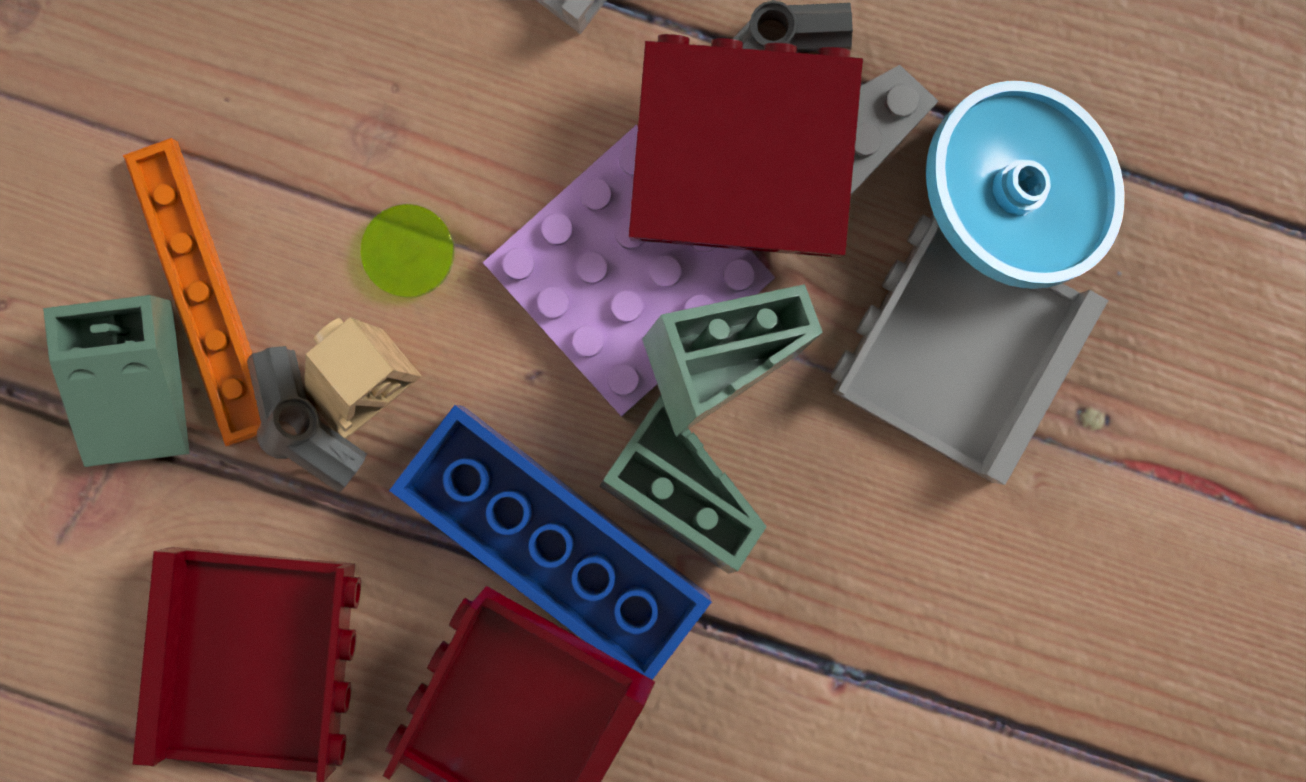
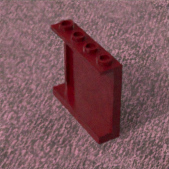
(745, 146)
(246, 660)
(517, 702)

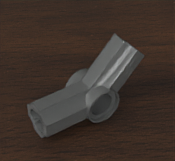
(805, 25)
(283, 398)

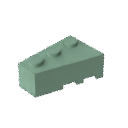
(724, 348)

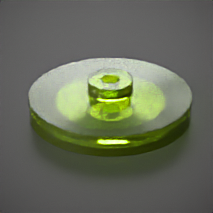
(407, 251)

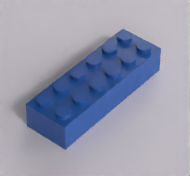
(550, 543)

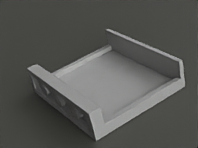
(964, 355)

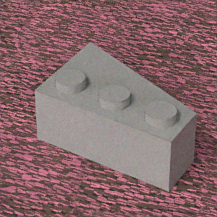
(887, 113)

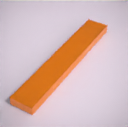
(197, 285)

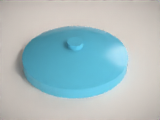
(1025, 185)

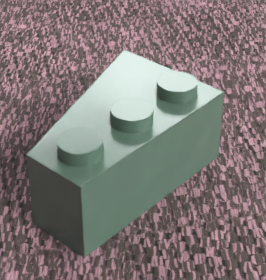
(684, 492)

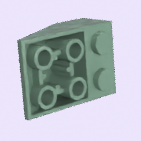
(119, 378)

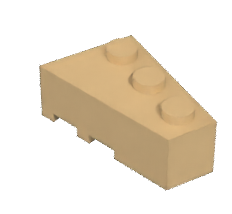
(354, 374)

